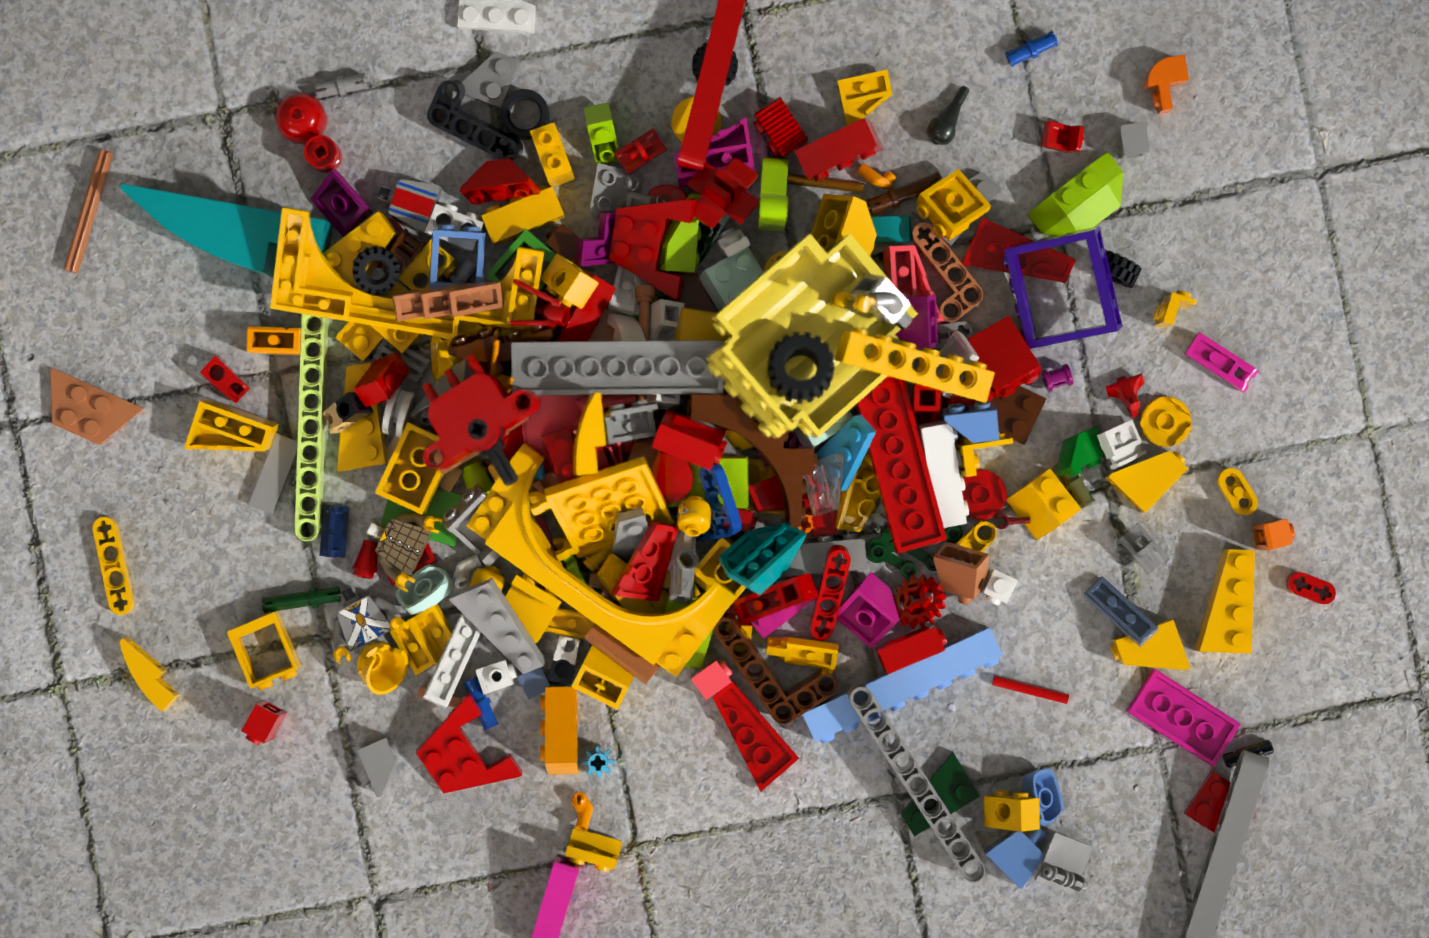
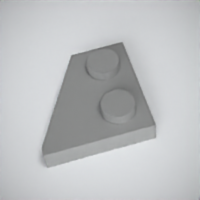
(492, 80)

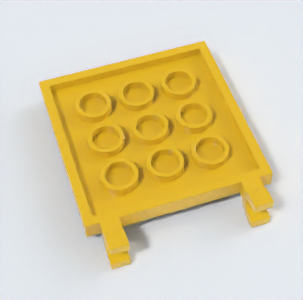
(591, 503)

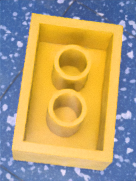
(407, 476)

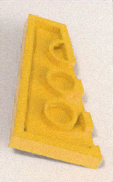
(363, 441)

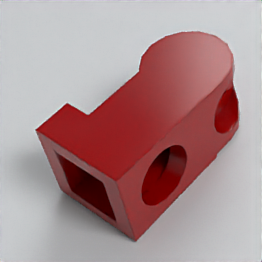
(225, 379)

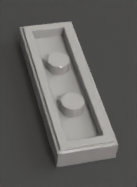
(274, 474)

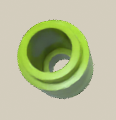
(479, 475)

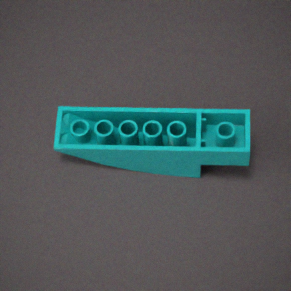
(223, 229)

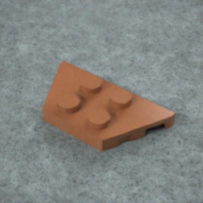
(88, 409)

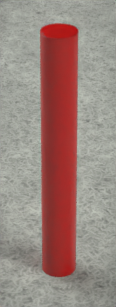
(1030, 689)

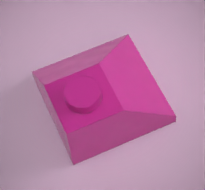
(869, 610)

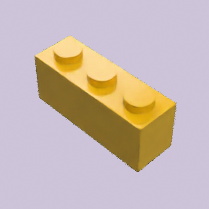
(522, 213)

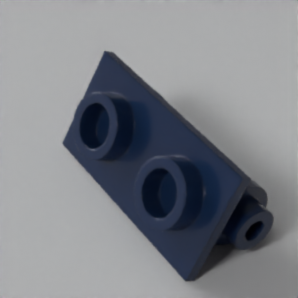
(334, 531)

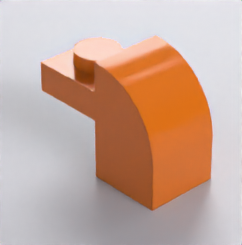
(1163, 75)

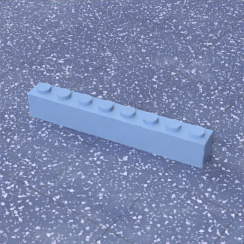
(909, 682)

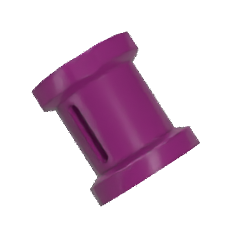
(1057, 377)

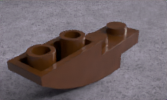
(482, 343)

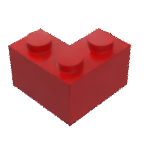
(560, 454)

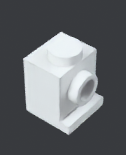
(486, 680)

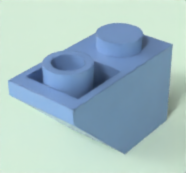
(974, 421)

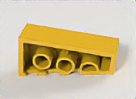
(1230, 605)

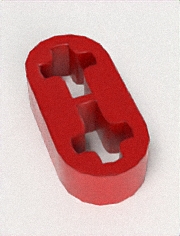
(1308, 593)

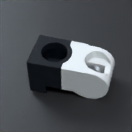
(564, 660)

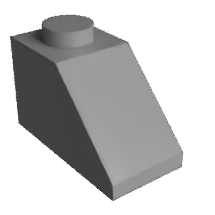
(380, 762)

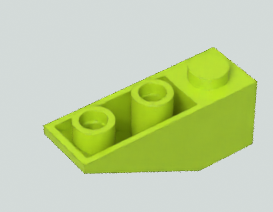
(680, 245)

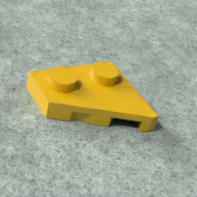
(863, 94)

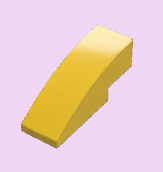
(588, 436)
(148, 674)

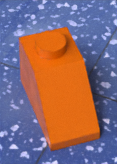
(1273, 534)

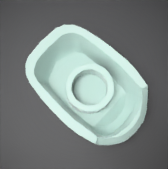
(429, 588)

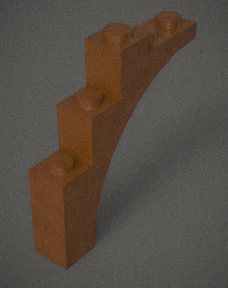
(786, 462)

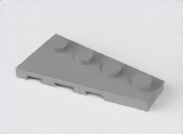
(496, 619)

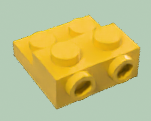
(951, 205)

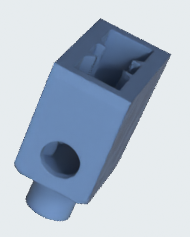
(1017, 854)

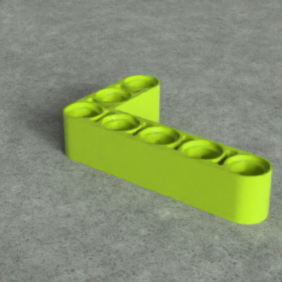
(773, 195)

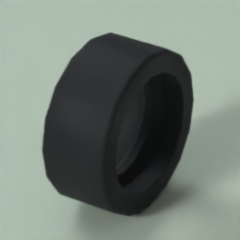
(514, 97)

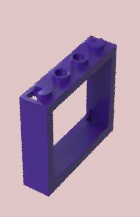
(1102, 276)

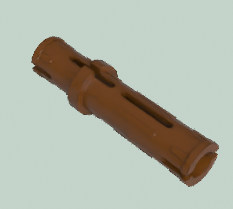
(902, 194)

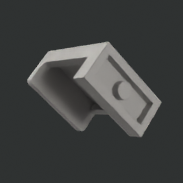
(457, 517)

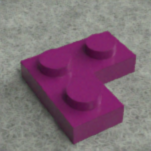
(597, 249)

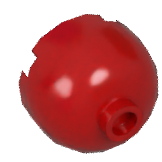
(300, 118)

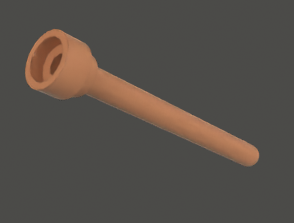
(645, 295)

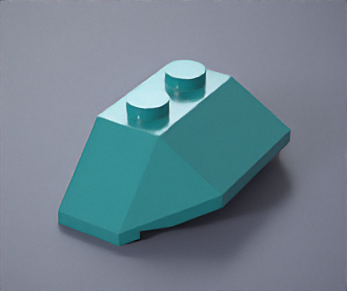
(762, 556)

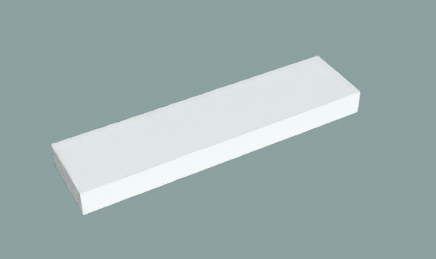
(452, 662)

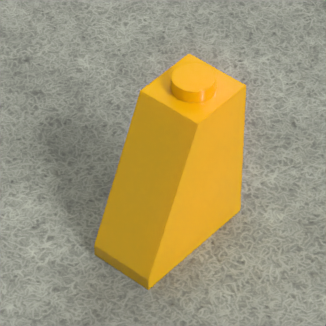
(1148, 479)
(1160, 651)

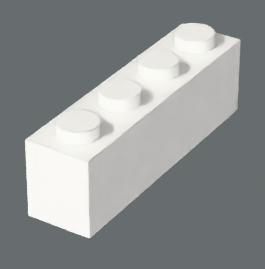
(943, 461)

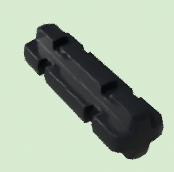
(1264, 748)

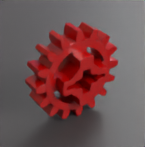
(918, 602)

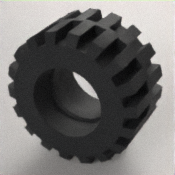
(800, 346)

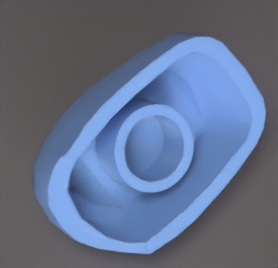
(1044, 785)

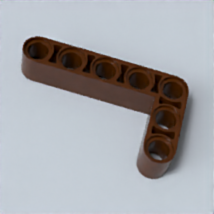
(767, 676)

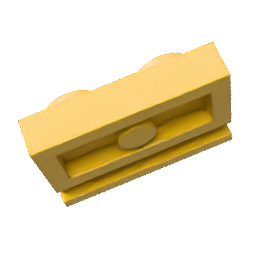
(359, 339)

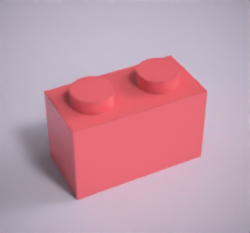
(712, 678)

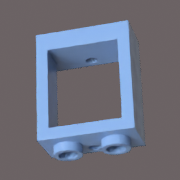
(448, 231)

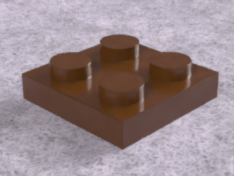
(1018, 413)

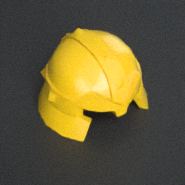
(440, 357)
(382, 667)

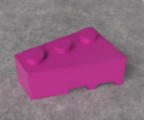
(722, 150)

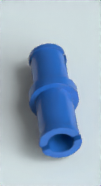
(1031, 48)
(487, 718)

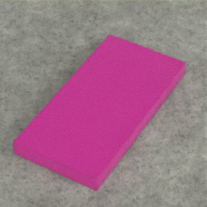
(1183, 717)

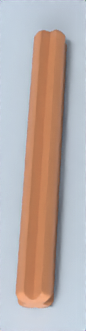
(88, 211)

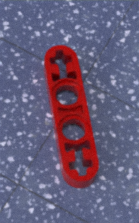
(833, 593)

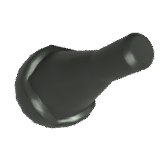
(942, 129)

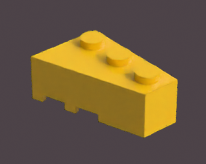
(373, 232)

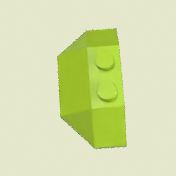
(1082, 200)

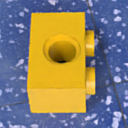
(568, 282)
(1011, 812)

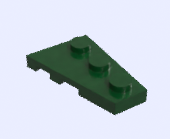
(951, 786)

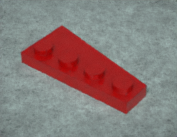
(988, 249)

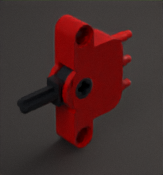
(466, 407)

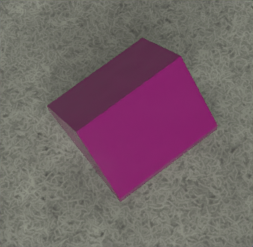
(340, 203)

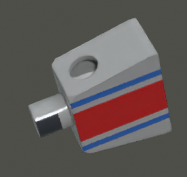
(411, 202)

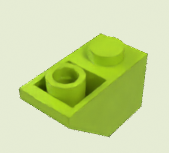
(601, 133)

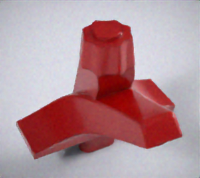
(1126, 391)

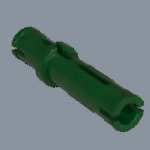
(301, 599)

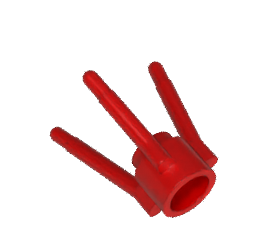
(553, 313)

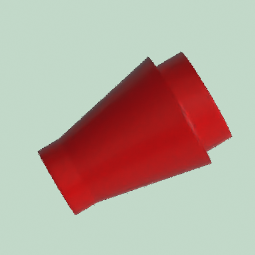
(366, 560)

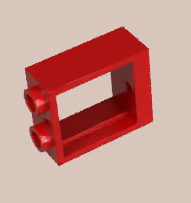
(690, 440)
(911, 648)

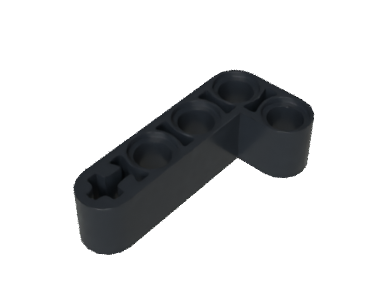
(476, 125)

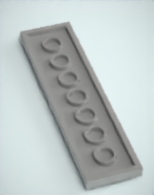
(614, 367)

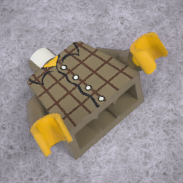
(402, 544)

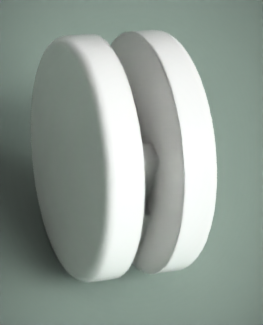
(398, 411)

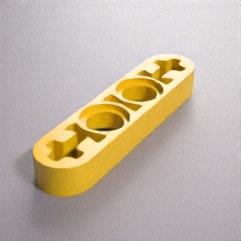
(118, 564)

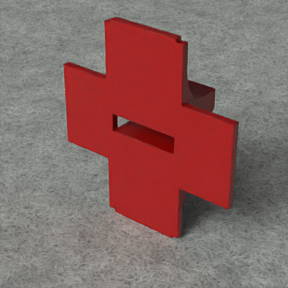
(716, 191)

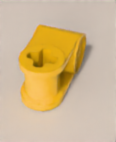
(971, 539)

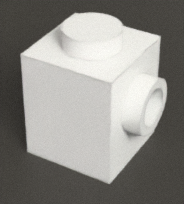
(998, 587)

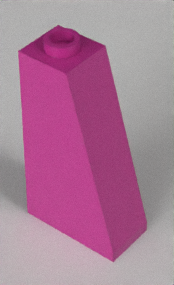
(556, 898)

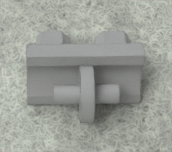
(1143, 548)

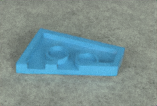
(853, 442)

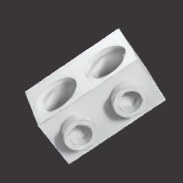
(459, 221)

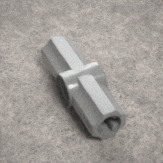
(682, 576)

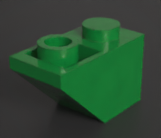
(1080, 451)

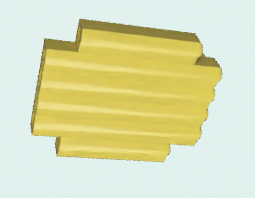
(792, 298)

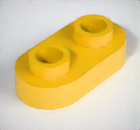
(1238, 490)

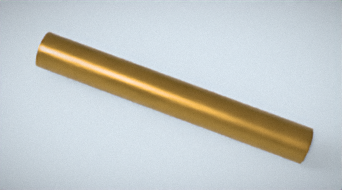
(826, 183)

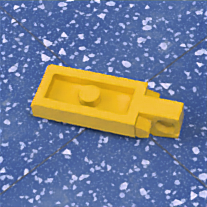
(803, 651)

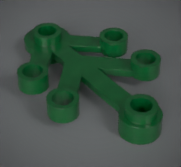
(888, 547)

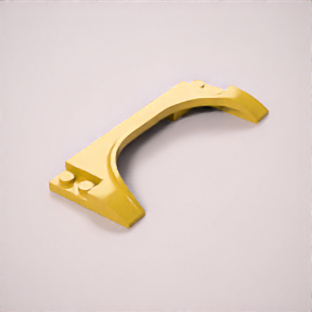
(311, 286)
(658, 638)

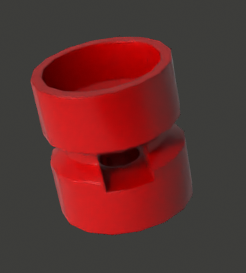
(322, 153)

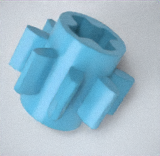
(593, 767)

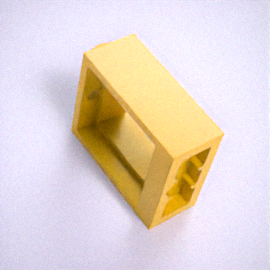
(552, 155)
(235, 636)

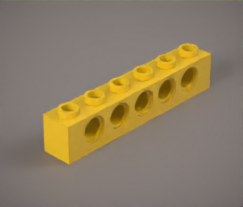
(851, 352)

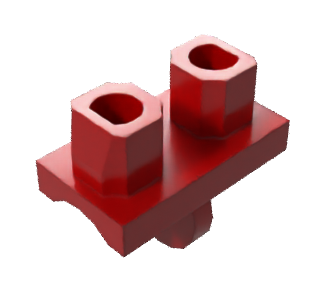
(640, 151)

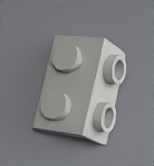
(630, 423)

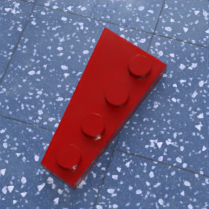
(757, 740)

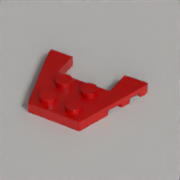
(639, 241)
(453, 758)

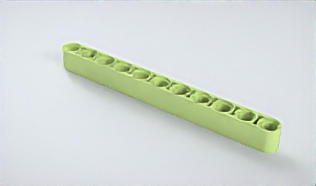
(304, 416)

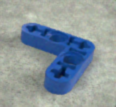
(720, 513)

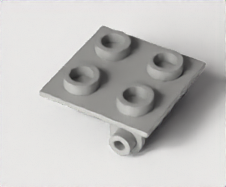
(611, 188)
(1064, 864)

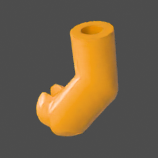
(875, 178)
(583, 809)

